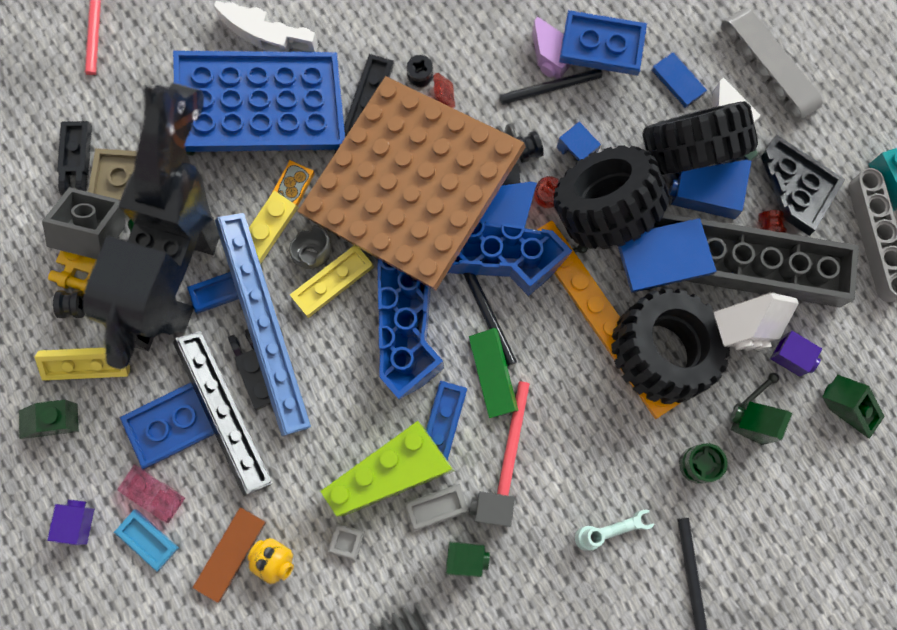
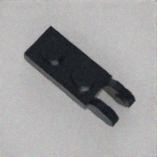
(74, 154)
(250, 372)

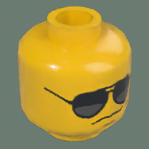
(270, 561)

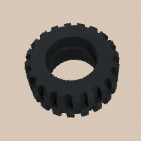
(702, 137)
(611, 197)
(645, 366)

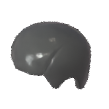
(313, 239)

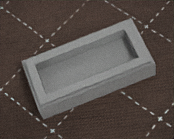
(436, 507)

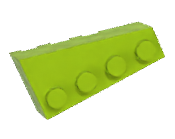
(392, 469)

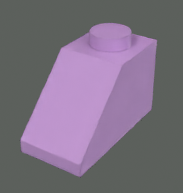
(548, 48)

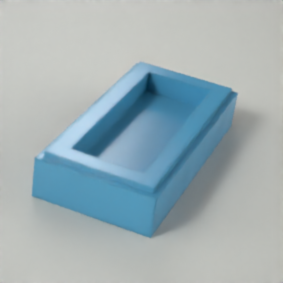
(146, 540)

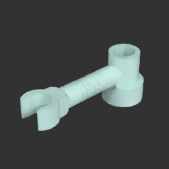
(583, 534)

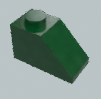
(854, 404)
(48, 419)
(760, 422)
(466, 559)

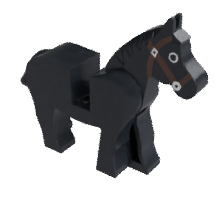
(165, 197)

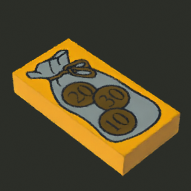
(294, 182)

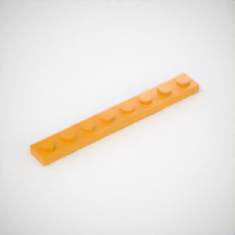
(595, 308)

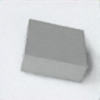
(346, 541)

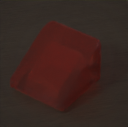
(444, 90)

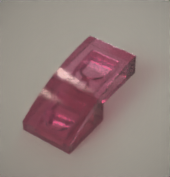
(151, 494)

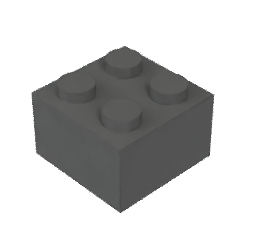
(82, 222)

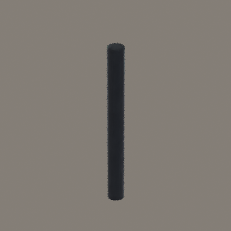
(550, 86)
(488, 315)
(692, 574)

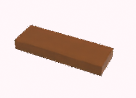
(229, 555)

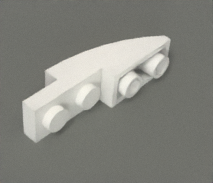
(255, 28)

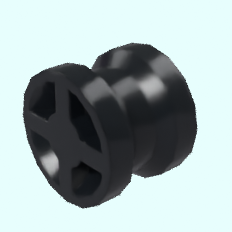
(421, 77)
(533, 146)
(68, 304)

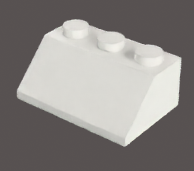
(755, 321)

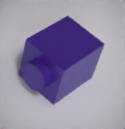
(796, 354)
(71, 523)

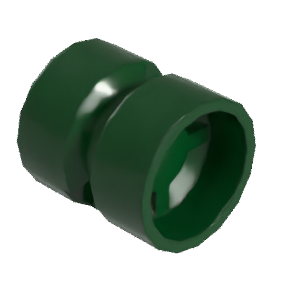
(703, 463)

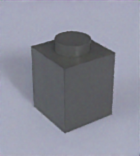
(493, 508)

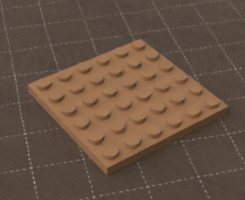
(411, 181)

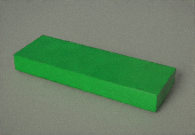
(493, 373)

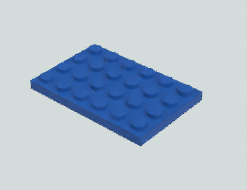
(263, 100)

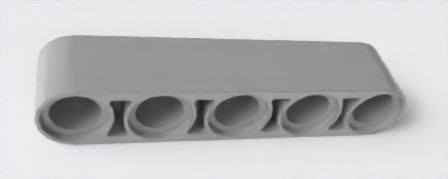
(772, 63)
(870, 223)

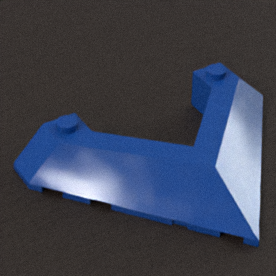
(404, 302)

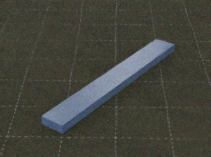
(262, 324)

